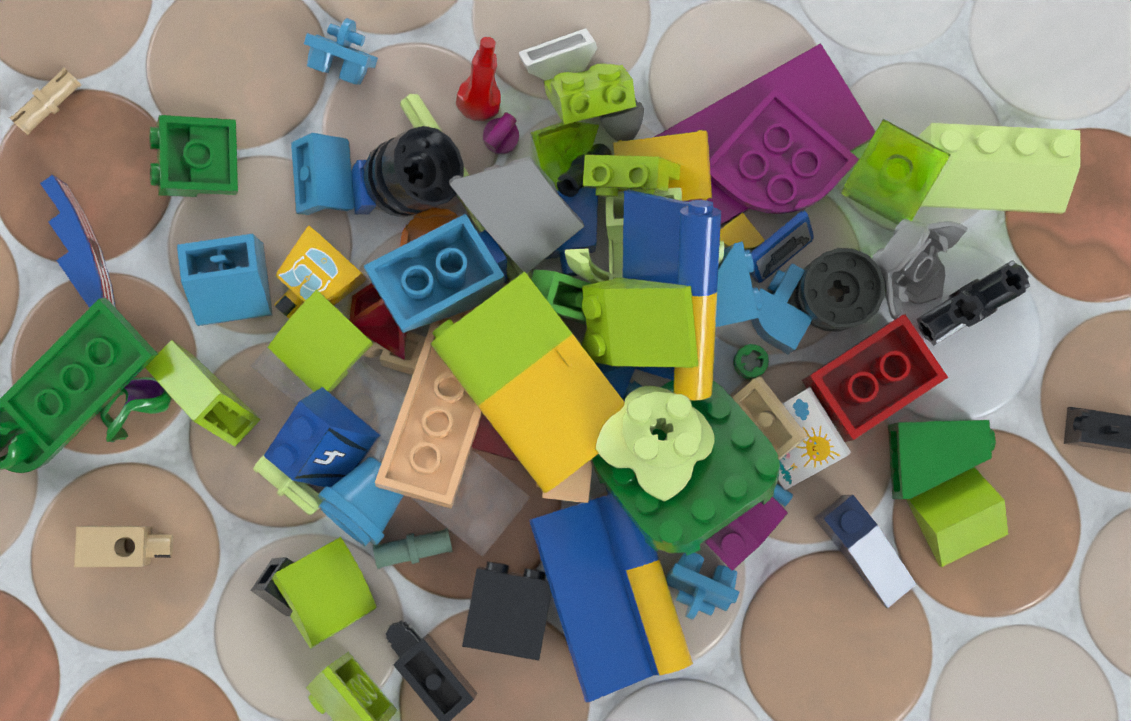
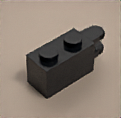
(429, 672)

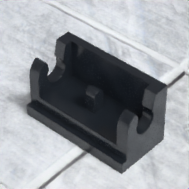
(1098, 430)

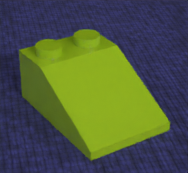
(640, 323)
(349, 693)

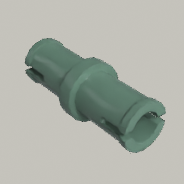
(412, 548)

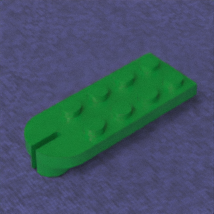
(69, 386)

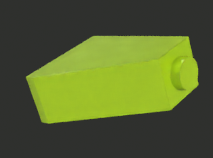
(202, 394)

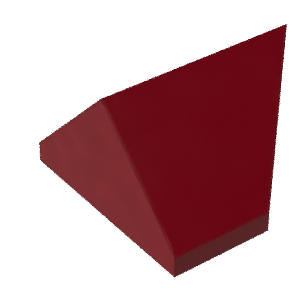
(376, 322)

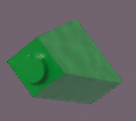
(935, 452)

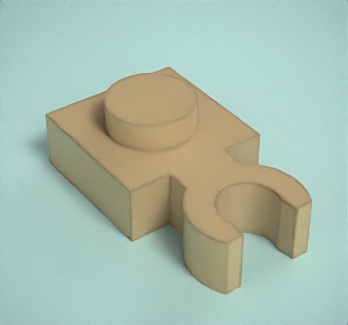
(387, 359)

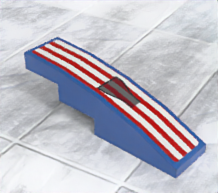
(84, 261)

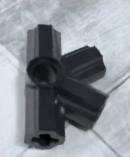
(974, 302)

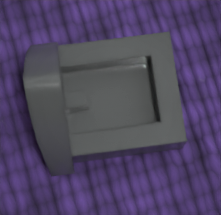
(625, 123)

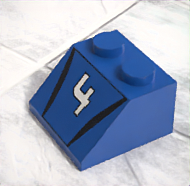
(321, 441)

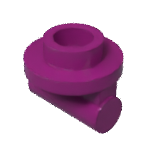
(501, 134)

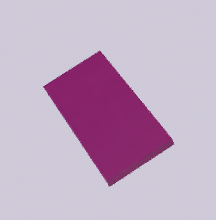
(809, 83)

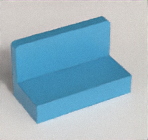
(322, 173)

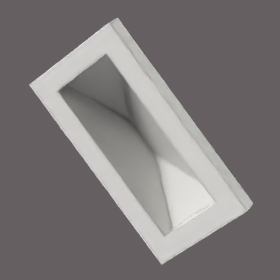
(560, 55)

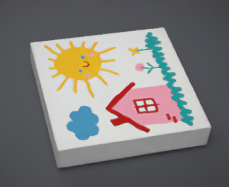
(821, 447)

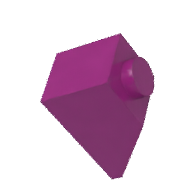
(746, 532)

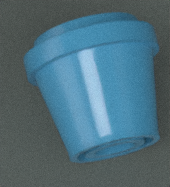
(359, 505)

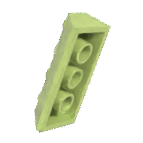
(1004, 167)

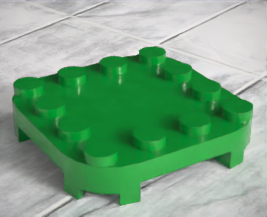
(721, 487)

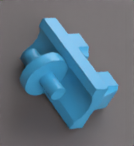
(323, 51)
(700, 591)

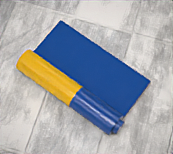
(677, 245)
(609, 596)

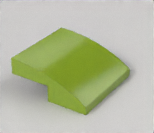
(319, 343)
(325, 592)

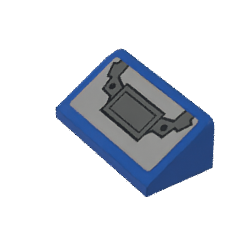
(781, 246)

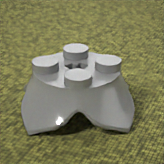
(912, 262)

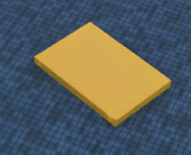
(685, 149)

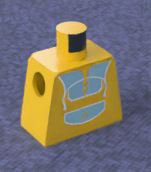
(314, 266)

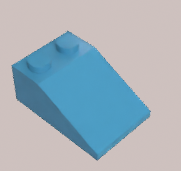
(436, 275)

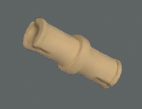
(45, 101)

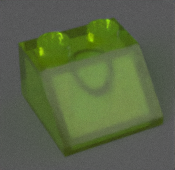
(895, 173)

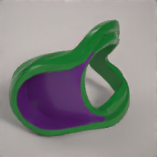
(142, 395)

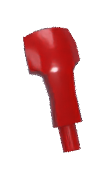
(479, 94)

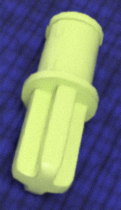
(298, 492)

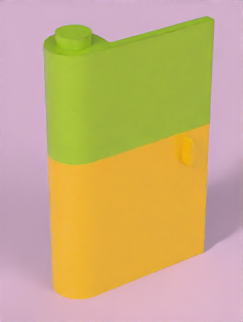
(530, 380)

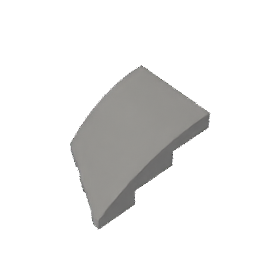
(519, 210)

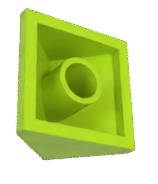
(960, 516)

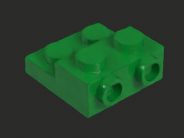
(194, 156)

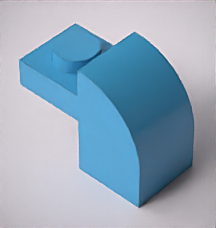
(779, 321)

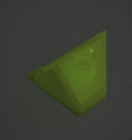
(560, 144)

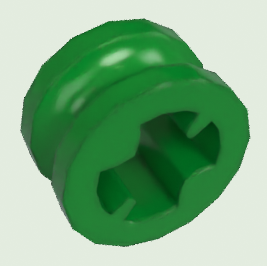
(756, 371)

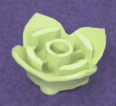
(659, 465)

